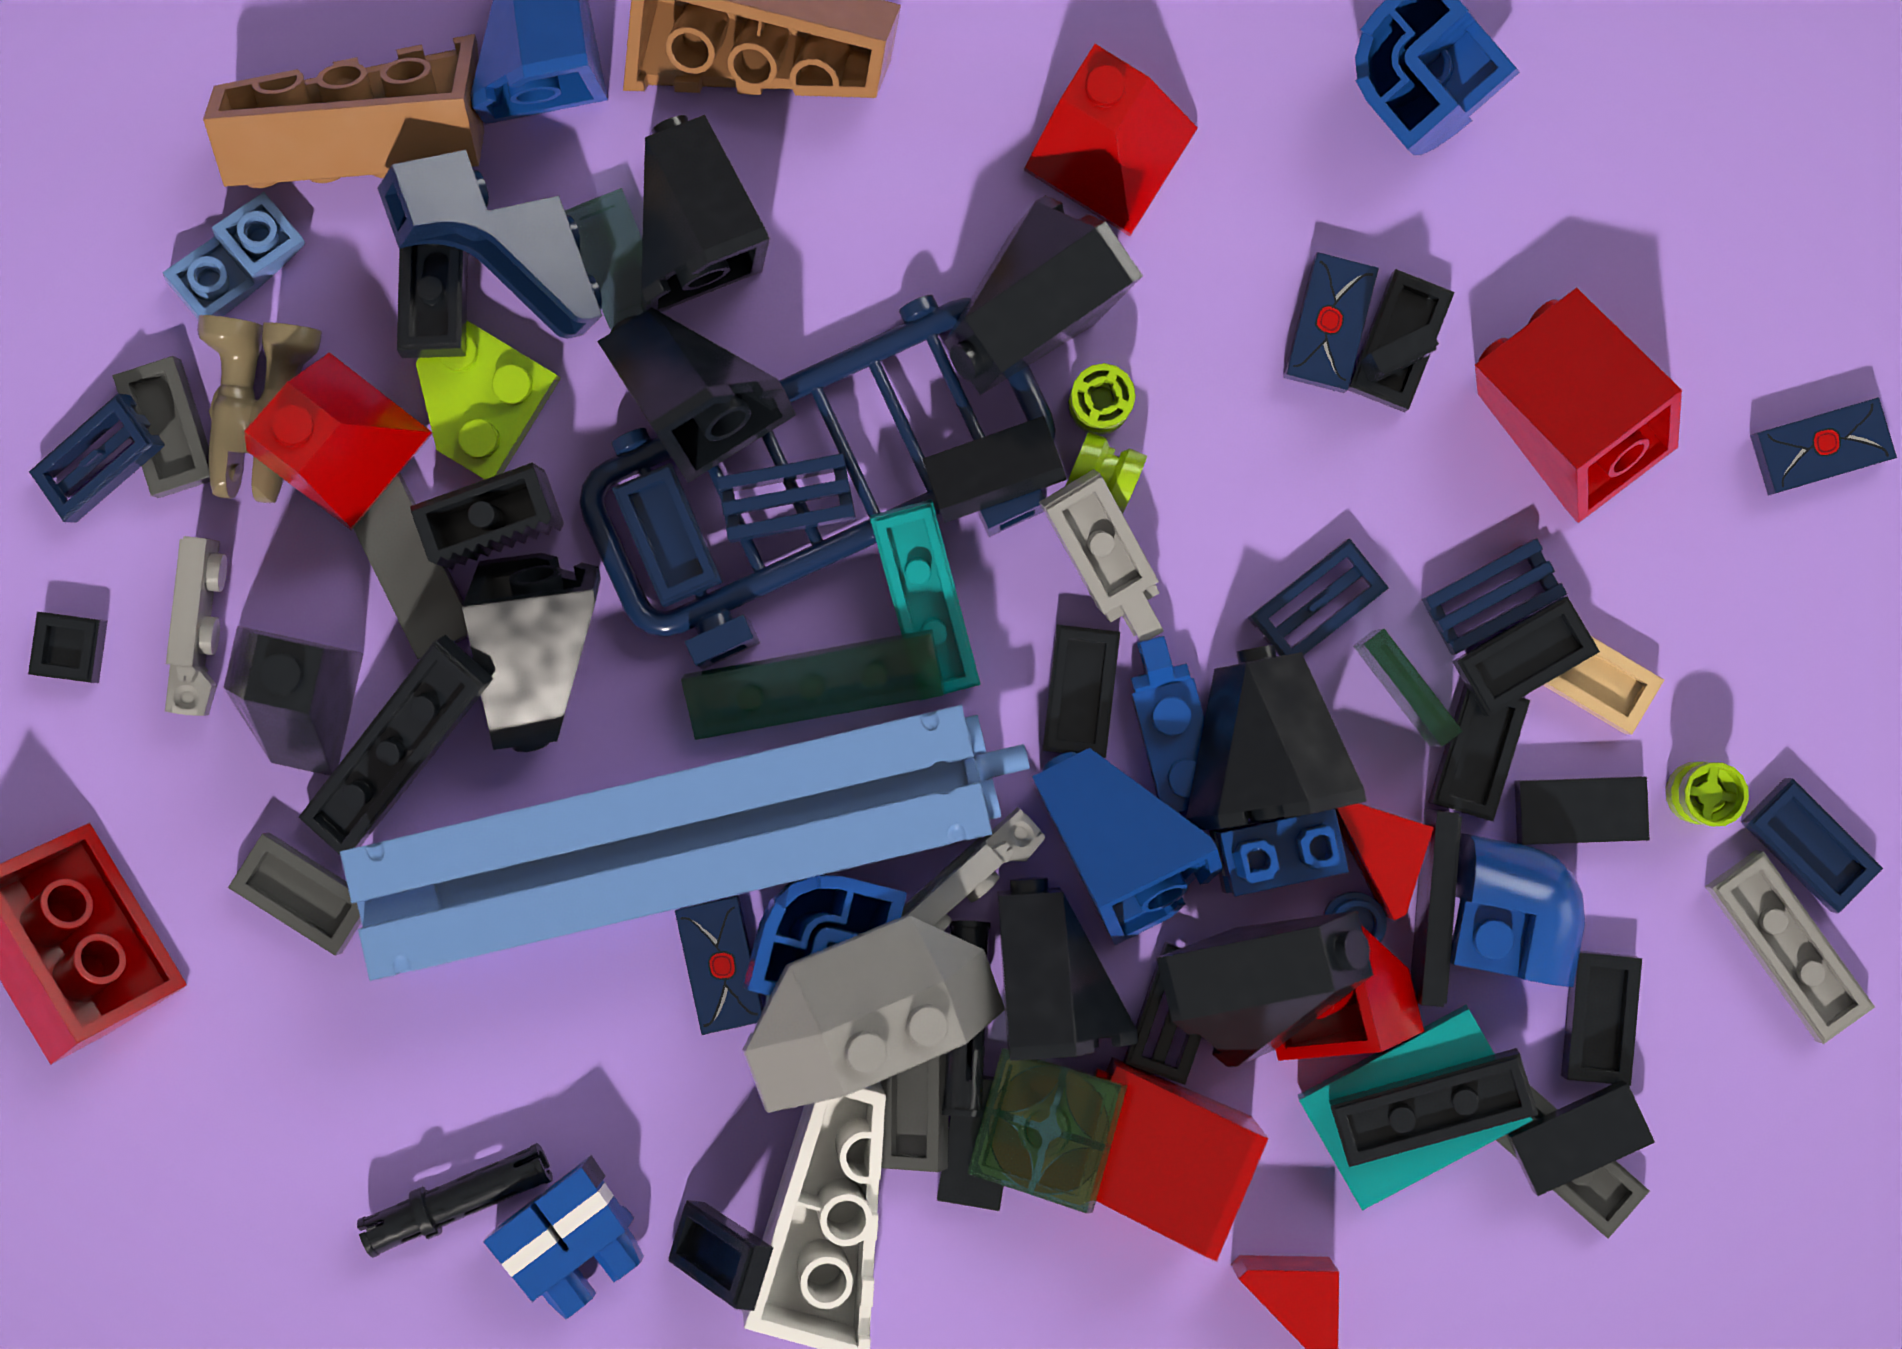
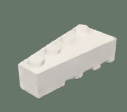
(825, 1227)

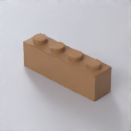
(761, 45)
(346, 118)

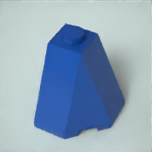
(537, 60)
(1124, 842)

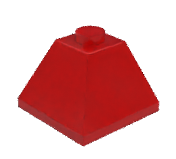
(1111, 140)
(335, 438)
(1367, 1019)

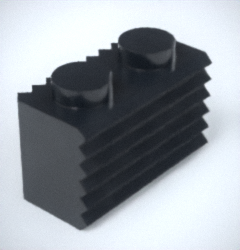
(487, 516)

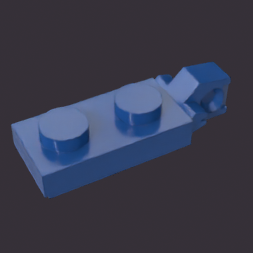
(1168, 722)

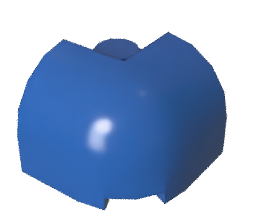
(1428, 69)
(1517, 912)
(812, 917)

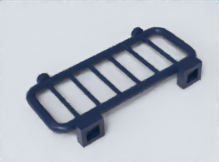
(710, 613)

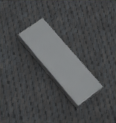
(1790, 946)

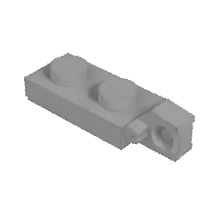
(1105, 552)
(192, 628)
(974, 869)

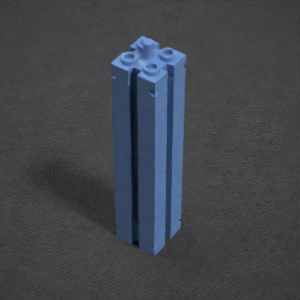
(675, 840)

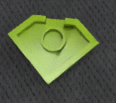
(483, 401)

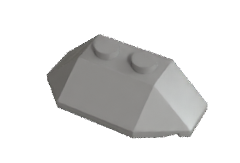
(868, 1012)

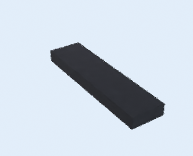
(396, 745)

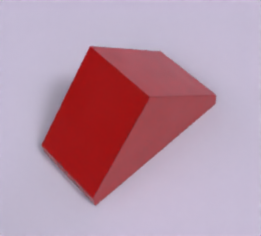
(1386, 852)
(1298, 1293)

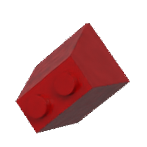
(1580, 402)
(1178, 1160)

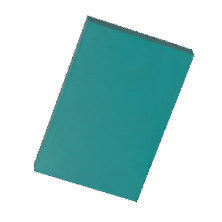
(1443, 1044)

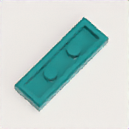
(925, 588)

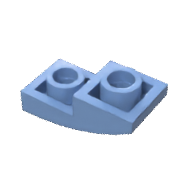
(237, 260)

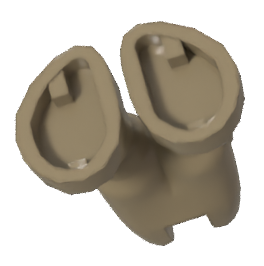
(234, 402)

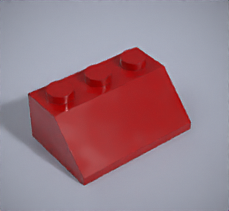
(77, 944)

